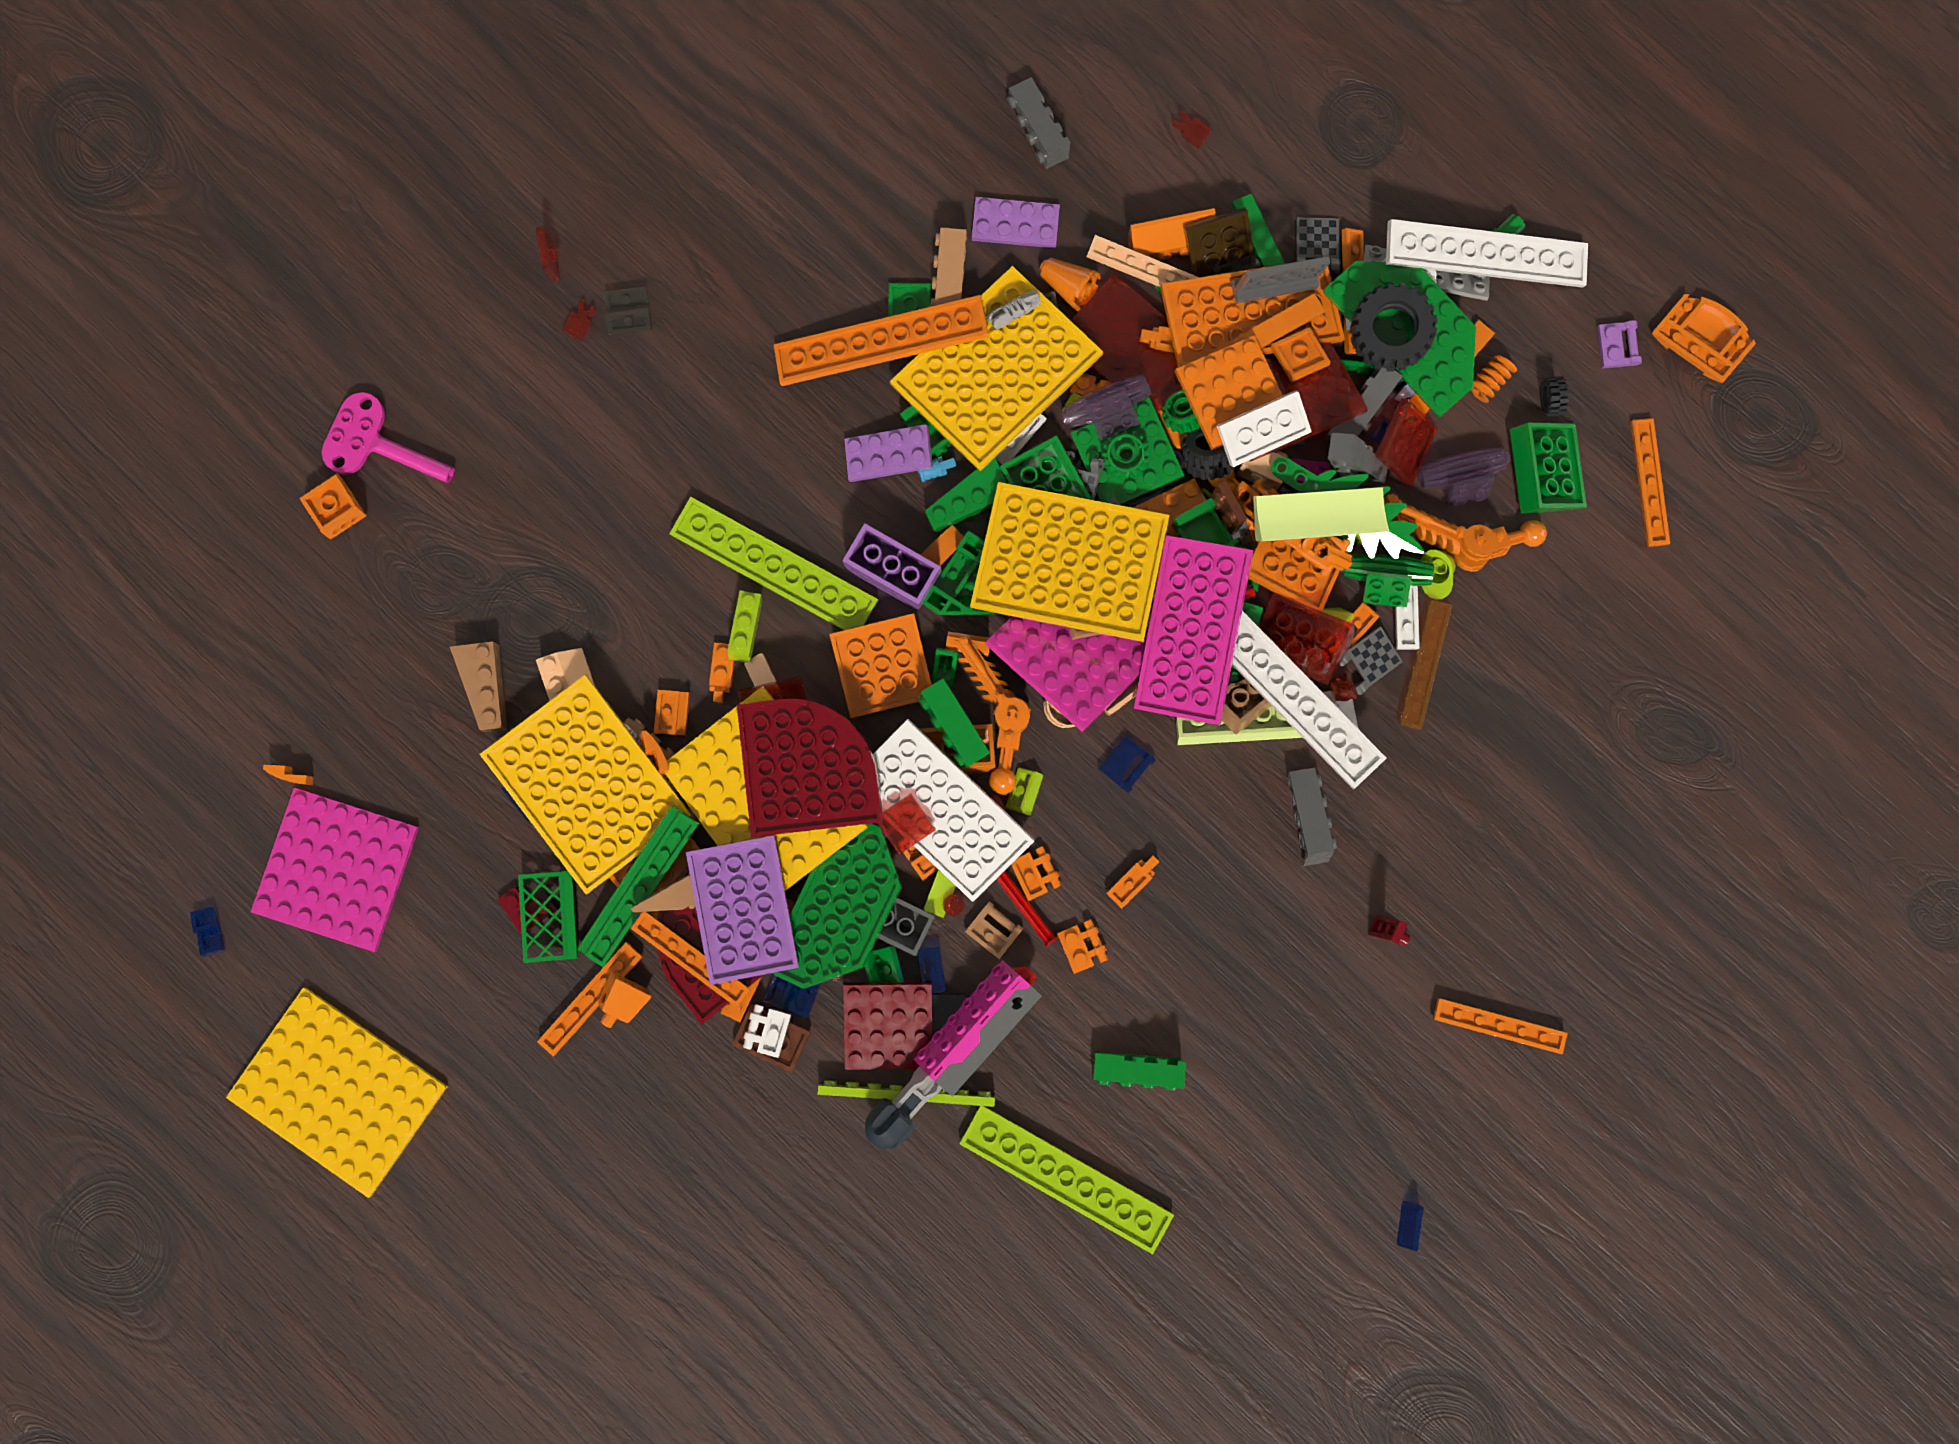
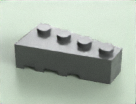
(1038, 123)
(1374, 392)
(1352, 457)
(1311, 816)

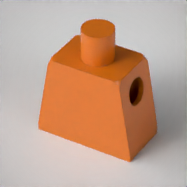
(621, 999)

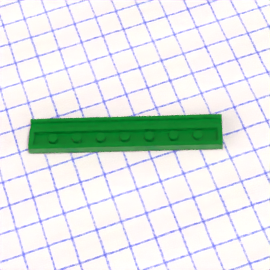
(637, 885)

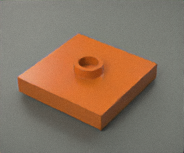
(1300, 354)

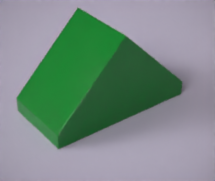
(945, 666)

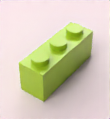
(744, 626)

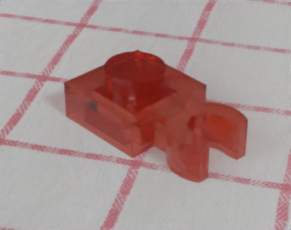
(1194, 132)
(578, 324)
(1342, 689)

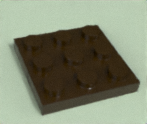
(1218, 241)

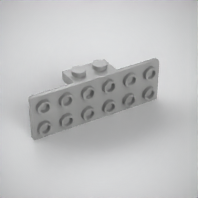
(1450, 282)

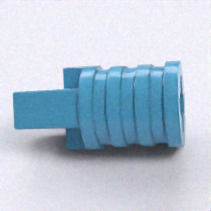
(939, 469)

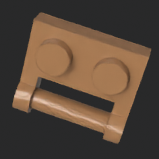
(988, 935)

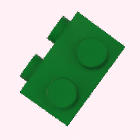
(883, 966)

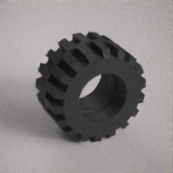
(1202, 460)

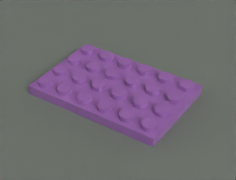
(742, 910)

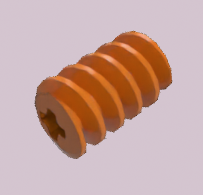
(1490, 376)

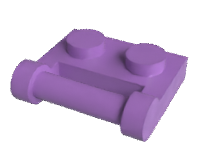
(1612, 344)

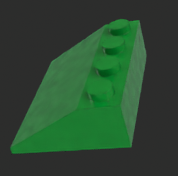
(1547, 467)
(1045, 469)

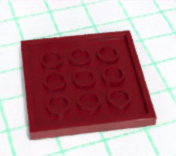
(886, 1023)

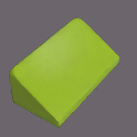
(1025, 792)
(940, 890)

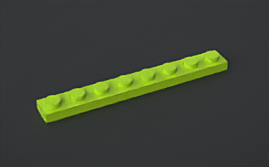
(874, 1090)

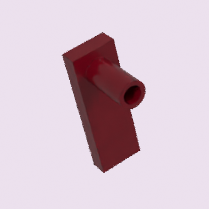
(1389, 930)

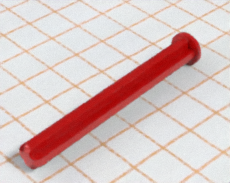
(1026, 909)

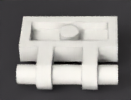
(773, 1032)

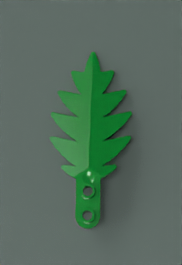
(1399, 531)

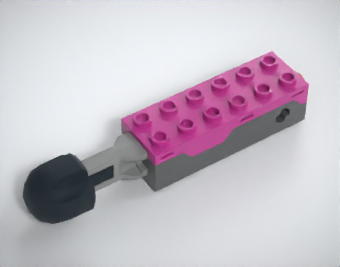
(956, 1050)

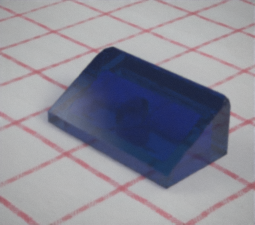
(1410, 1225)

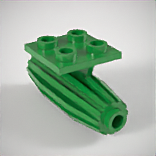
(1389, 578)

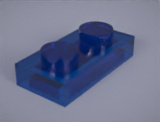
(932, 969)

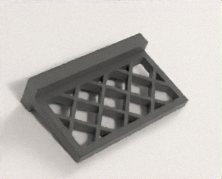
(1279, 280)

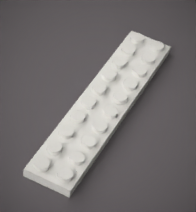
(1486, 253)
(1304, 705)

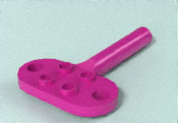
(358, 434)

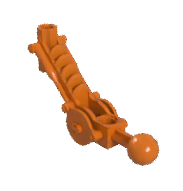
(1469, 546)
(1322, 551)
(1010, 711)

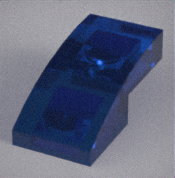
(208, 931)

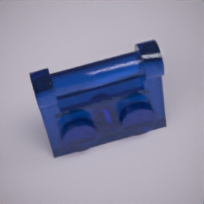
(1121, 759)

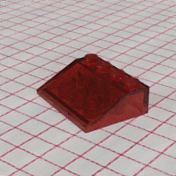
(1308, 636)

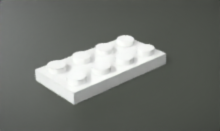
(1264, 428)

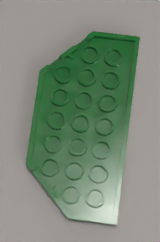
(1448, 366)
(843, 910)

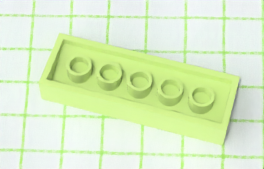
(1319, 514)
(1265, 727)

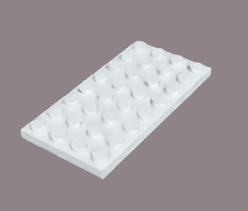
(972, 832)

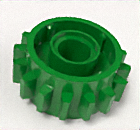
(1179, 414)
(1121, 443)

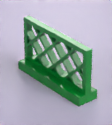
(567, 916)

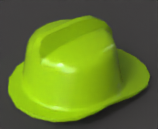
(1443, 573)

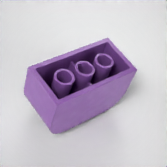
(891, 566)

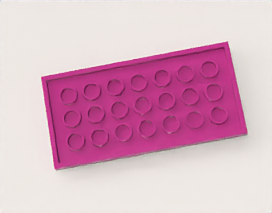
(1193, 629)

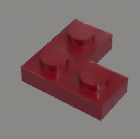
(511, 905)

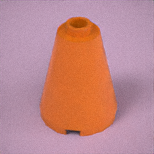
(1070, 281)

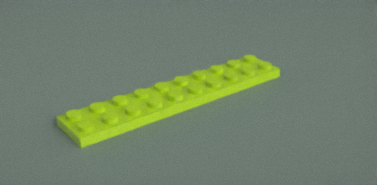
(773, 566)
(1067, 1179)

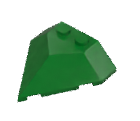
(956, 584)

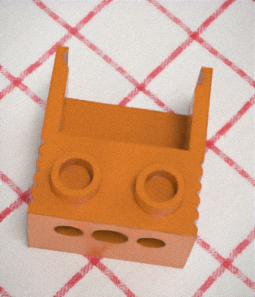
(333, 506)

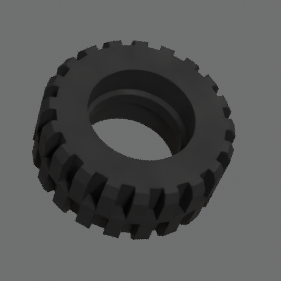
(1400, 299)

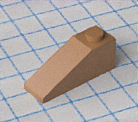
(672, 897)

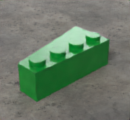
(966, 499)
(953, 724)
(1139, 1069)

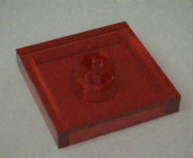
(547, 254)
(906, 823)

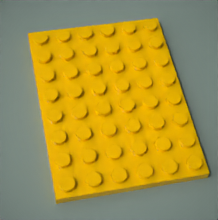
(998, 385)
(1070, 561)
(583, 783)
(713, 785)
(336, 1092)

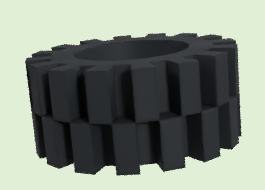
(1554, 396)

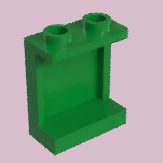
(938, 442)
(1203, 525)

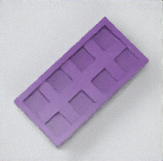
(1015, 222)
(888, 453)

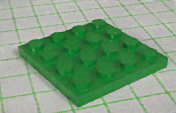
(1162, 465)

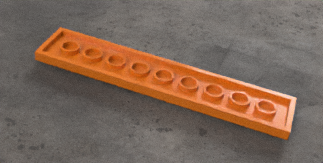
(881, 340)

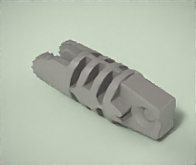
(1012, 310)

